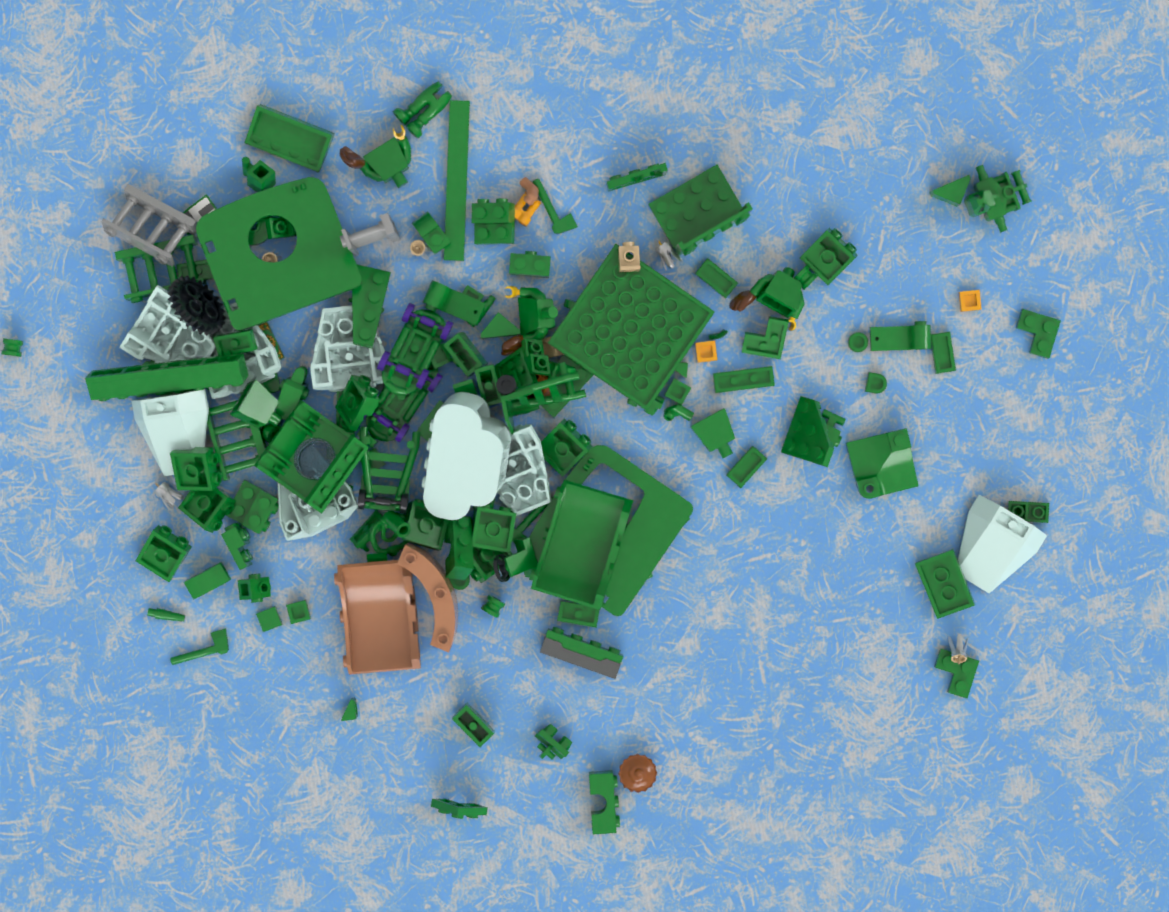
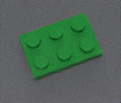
(945, 583)

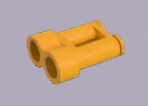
(522, 216)

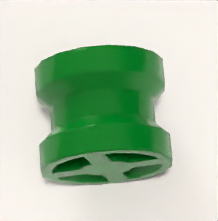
(805, 277)
(12, 347)
(493, 606)

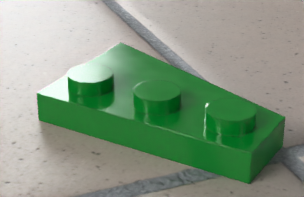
(637, 176)

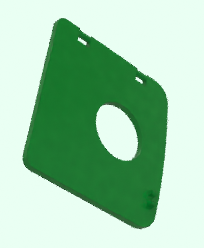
(268, 290)

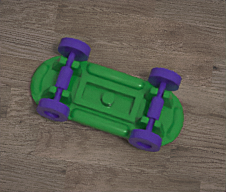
(408, 362)
(395, 411)

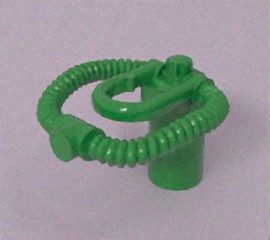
(397, 524)

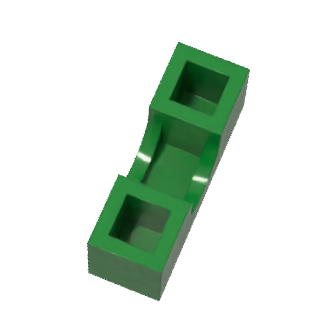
(460, 558)
(604, 820)

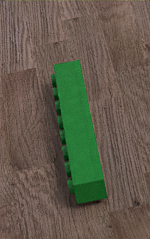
(167, 377)

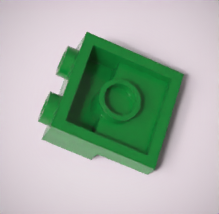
(493, 222)
(829, 255)
(357, 401)
(565, 446)
(196, 469)
(254, 507)
(207, 508)
(425, 528)
(493, 528)
(235, 539)
(164, 552)
(483, 563)

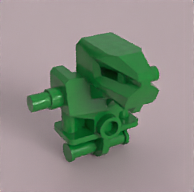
(996, 196)

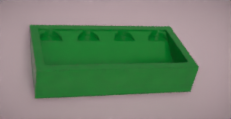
(289, 137)

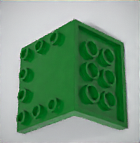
(698, 210)

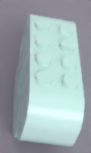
(465, 457)

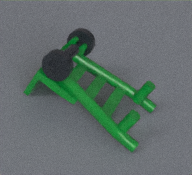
(515, 400)
(401, 493)

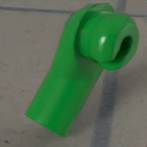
(677, 410)

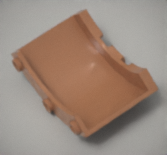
(440, 591)
(378, 617)

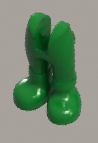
(424, 98)

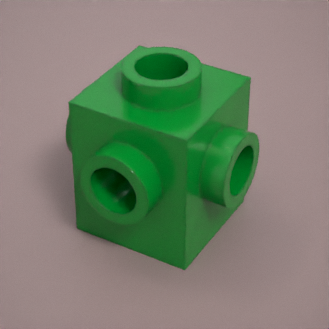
(254, 588)

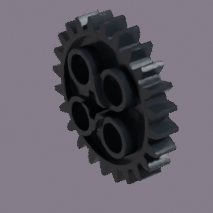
(196, 305)

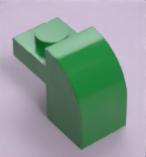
(431, 232)

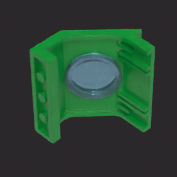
(311, 456)

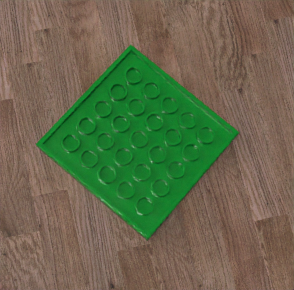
(631, 329)

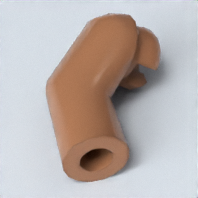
(531, 191)

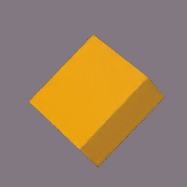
(970, 300)
(706, 351)

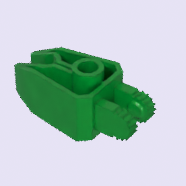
(292, 391)

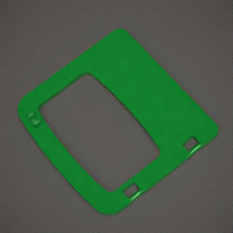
(647, 534)

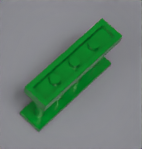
(127, 257)
(255, 441)

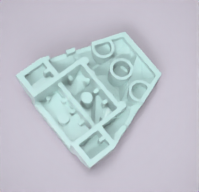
(158, 328)
(338, 357)
(261, 363)
(526, 474)

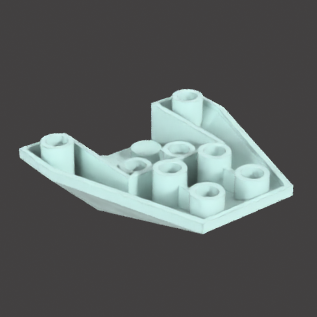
(172, 424)
(302, 521)
(995, 544)

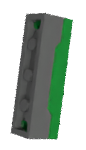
(582, 653)

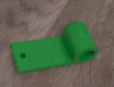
(453, 302)
(901, 337)

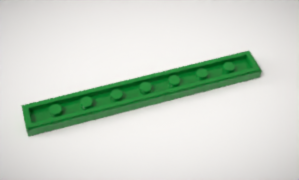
(457, 179)

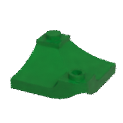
(883, 463)

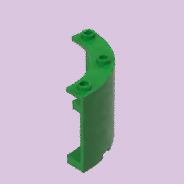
(581, 544)

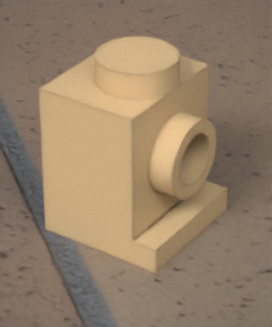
(628, 265)

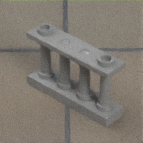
(151, 206)
(385, 229)

